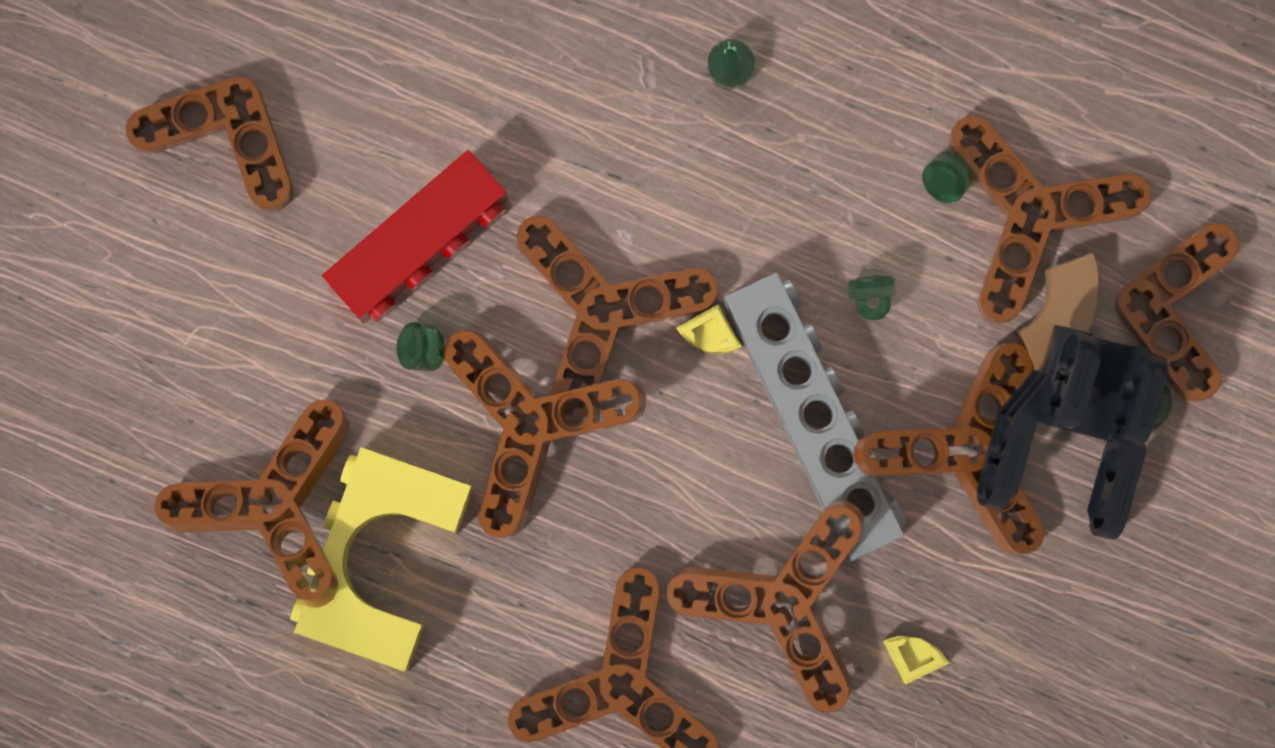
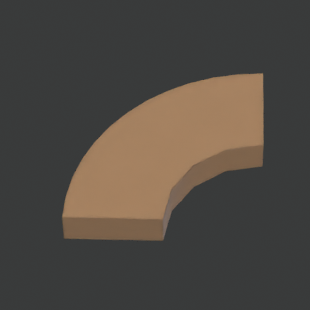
(1068, 302)

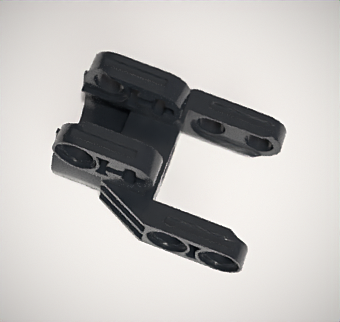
(1089, 390)

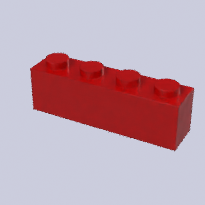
(416, 237)

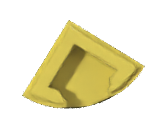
(710, 332)
(914, 657)

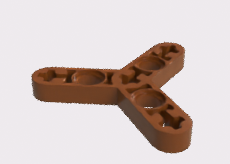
(1053, 204)
(593, 286)
(967, 428)
(529, 445)
(286, 517)
(765, 593)
(598, 687)

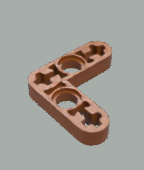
(220, 118)
(1164, 295)

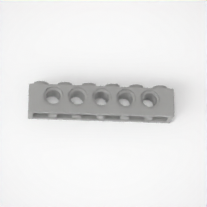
(777, 299)

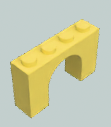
(374, 490)

